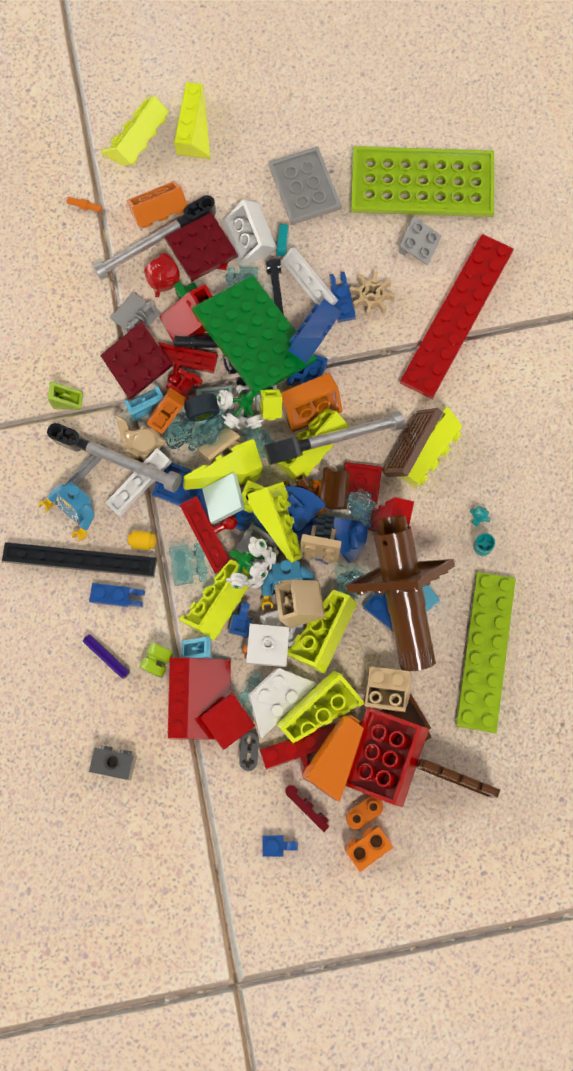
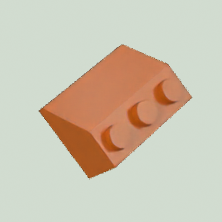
(157, 204)
(309, 399)

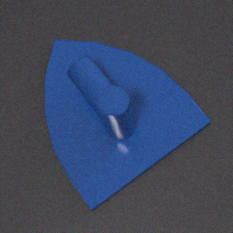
(303, 506)
(352, 535)

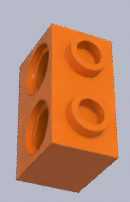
(166, 410)
(371, 853)

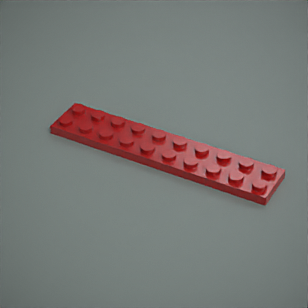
(456, 316)

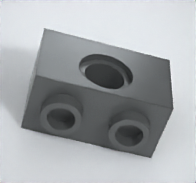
(101, 758)

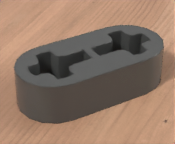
(244, 750)

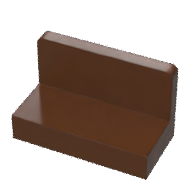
(335, 489)

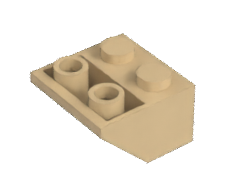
(222, 446)
(299, 602)
(388, 689)

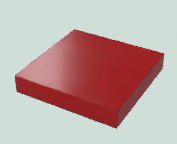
(364, 477)
(227, 721)

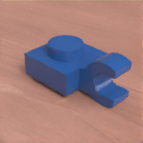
(240, 623)
(274, 846)

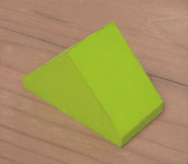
(64, 397)

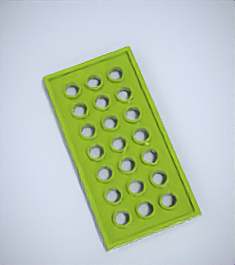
(431, 189)

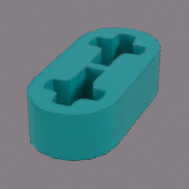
(282, 240)

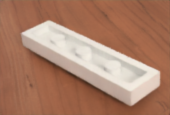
(307, 277)
(136, 484)

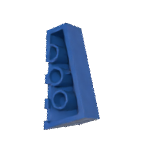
(314, 330)

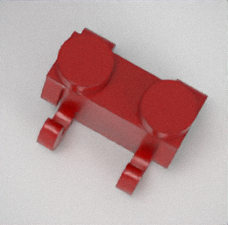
(186, 384)

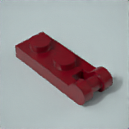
(306, 806)

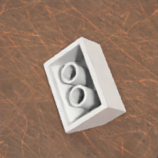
(249, 232)

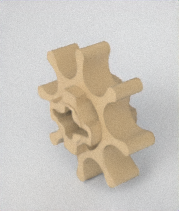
(371, 293)

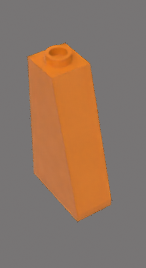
(335, 757)

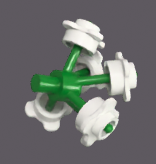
(244, 413)
(252, 563)

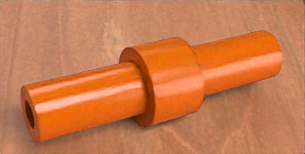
(84, 204)

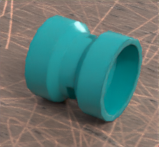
(484, 540)

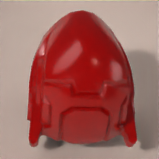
(162, 274)

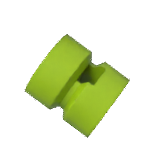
(158, 653)

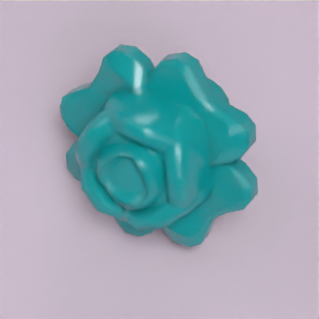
(480, 515)

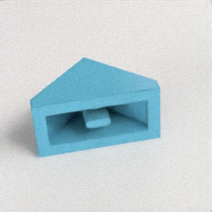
(197, 648)

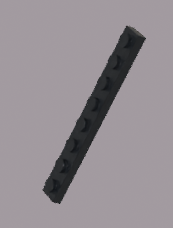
(79, 559)

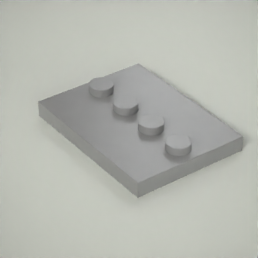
(304, 185)

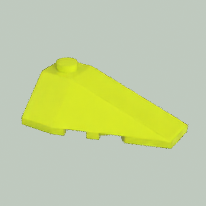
(243, 461)
(271, 509)

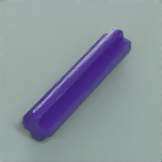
(106, 656)

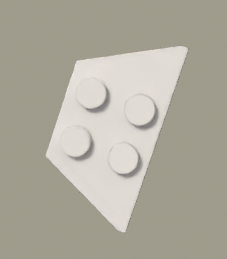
(276, 697)

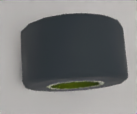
(201, 407)

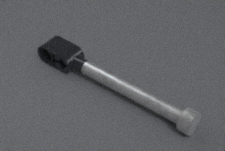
(191, 213)
(293, 448)
(170, 480)

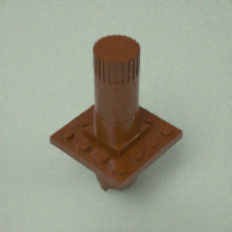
(402, 581)

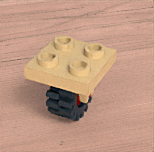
(321, 541)

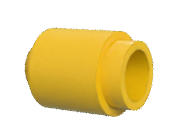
(142, 540)

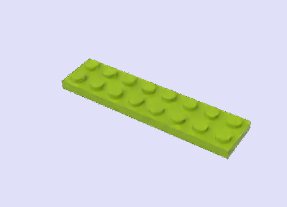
(486, 653)

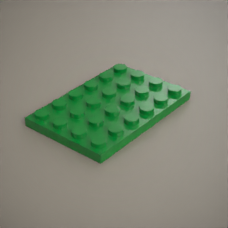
(251, 334)

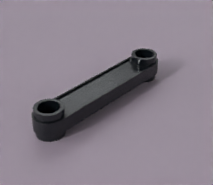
(274, 269)

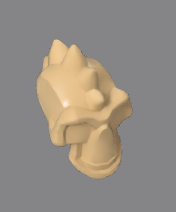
(139, 442)

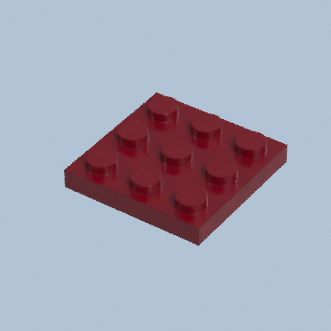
(201, 247)
(136, 360)

